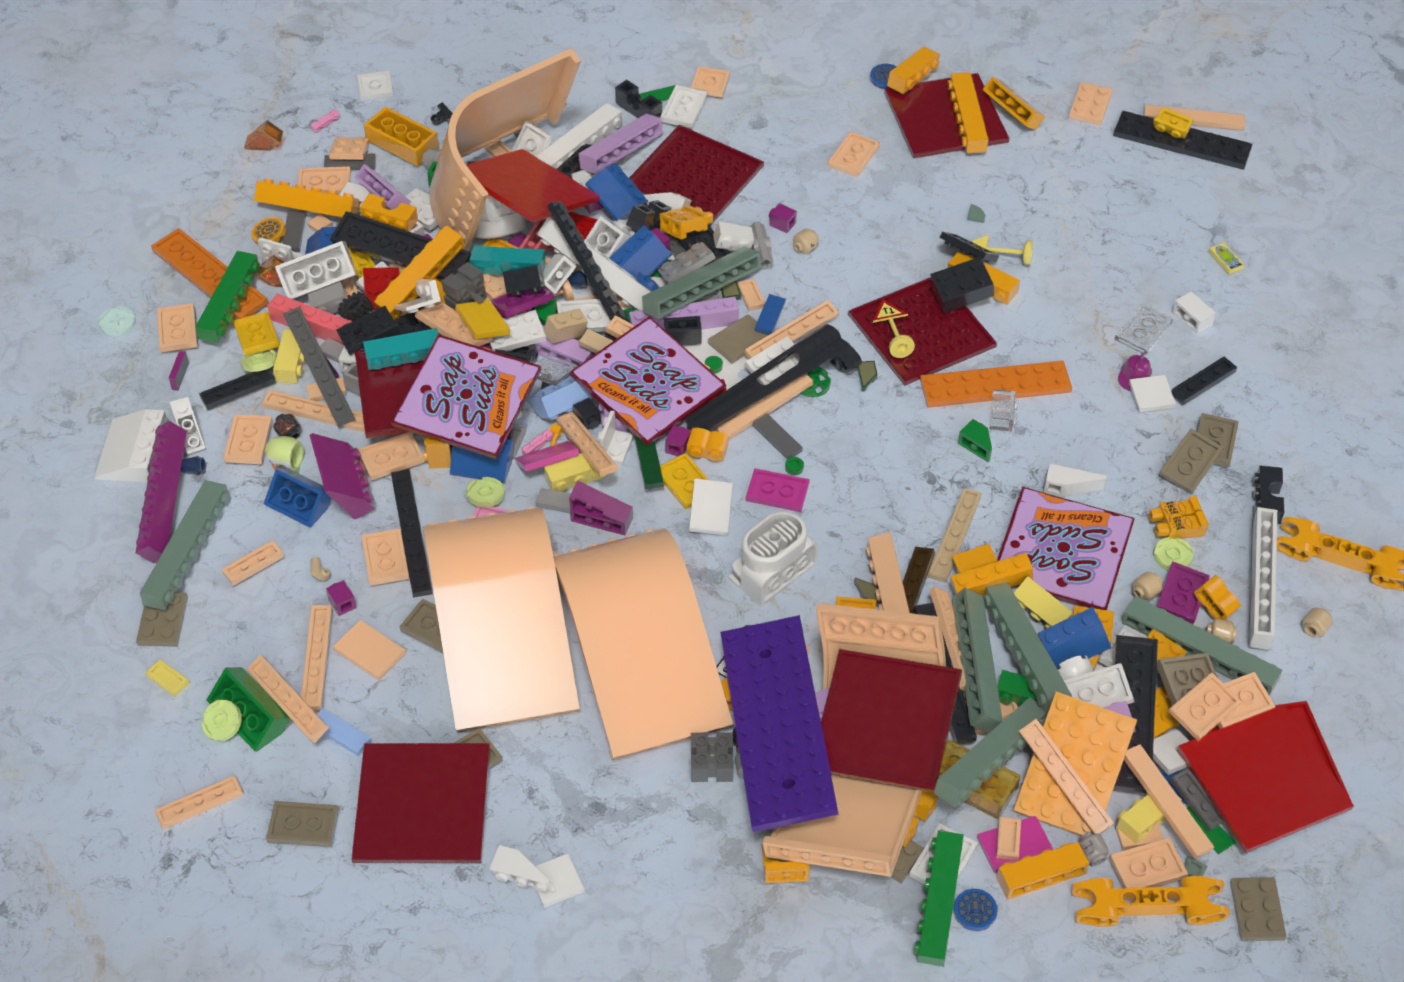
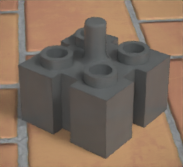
(464, 286)
(712, 757)

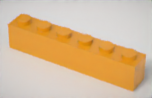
(967, 112)
(304, 199)
(423, 266)

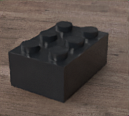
(962, 285)

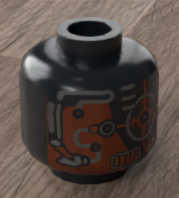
(287, 426)

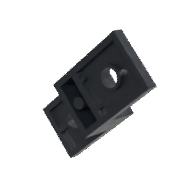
(376, 326)

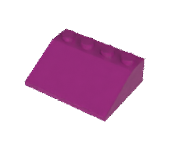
(343, 474)

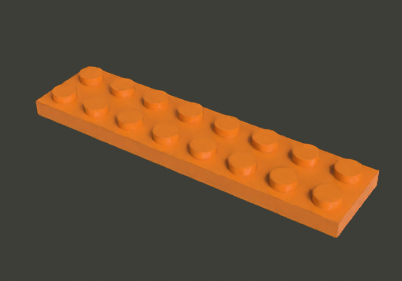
(202, 269)
(978, 384)

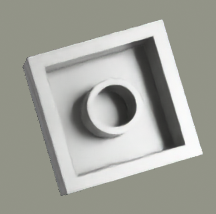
(607, 236)

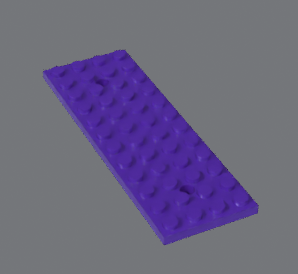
(778, 724)

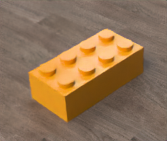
(400, 135)

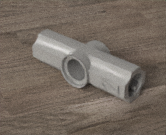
(762, 244)

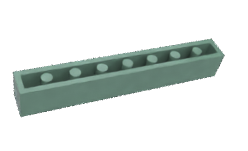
(701, 282)
(184, 545)
(1024, 644)
(1225, 657)
(977, 660)
(988, 754)

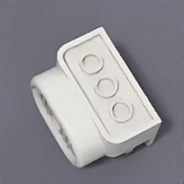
(498, 221)
(773, 556)

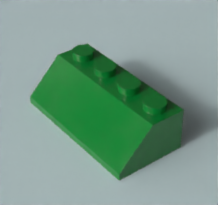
(261, 715)

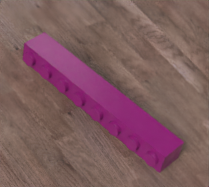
(161, 491)

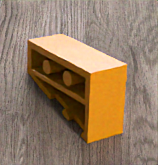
(437, 453)

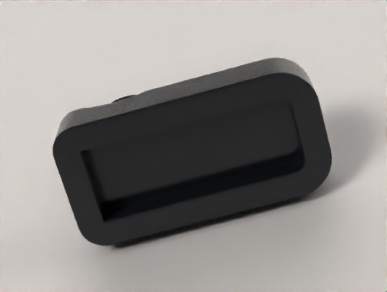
(443, 113)

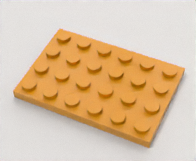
(1093, 744)

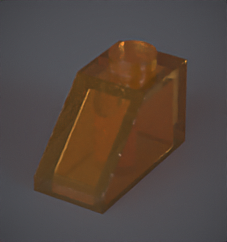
(264, 137)
(269, 273)

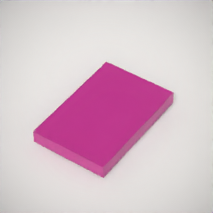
(547, 456)
(777, 490)
(1032, 842)

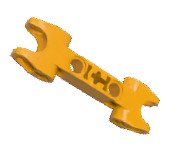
(1309, 542)
(1189, 900)

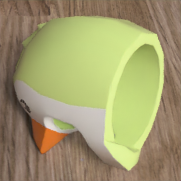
(285, 452)

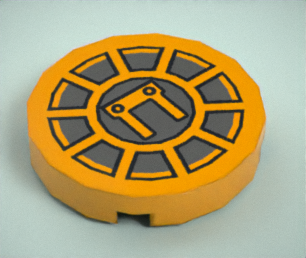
(270, 229)

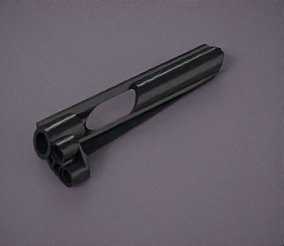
(814, 350)

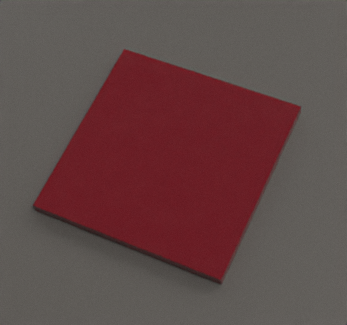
(929, 120)
(382, 394)
(889, 719)
(421, 803)

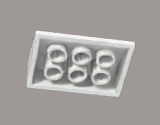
(129, 446)

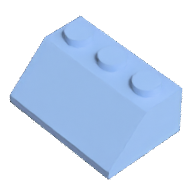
(557, 399)

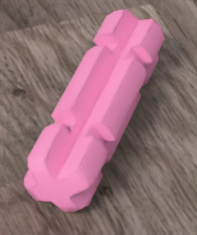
(325, 120)
(537, 442)

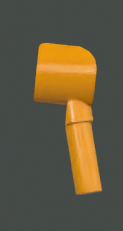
(557, 432)

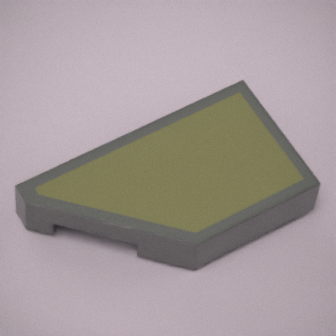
(866, 590)

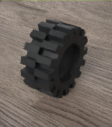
(355, 306)

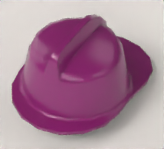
(1135, 367)

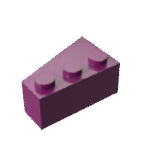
(599, 510)

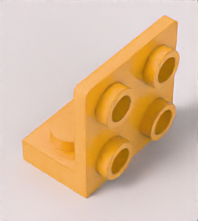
(783, 870)

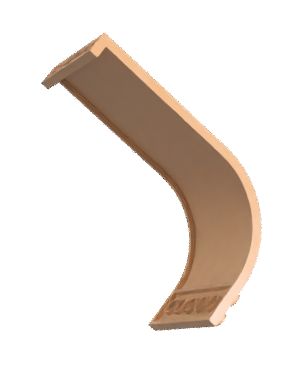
(485, 119)
(500, 618)
(643, 641)
(871, 813)

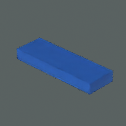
(770, 314)

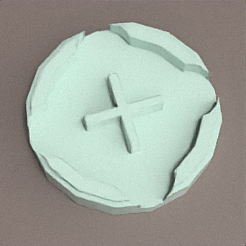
(117, 321)

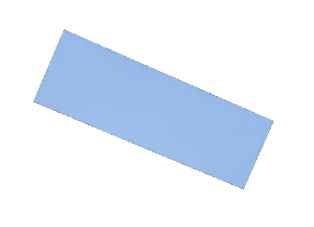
(343, 733)

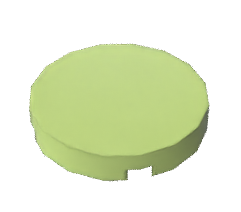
(259, 361)
(485, 492)
(1172, 550)
(221, 720)

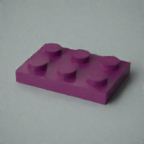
(511, 305)
(1178, 591)

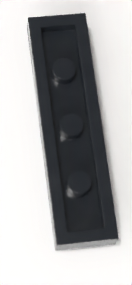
(1203, 380)
(236, 388)

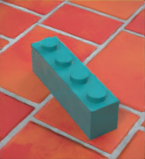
(500, 259)
(399, 349)

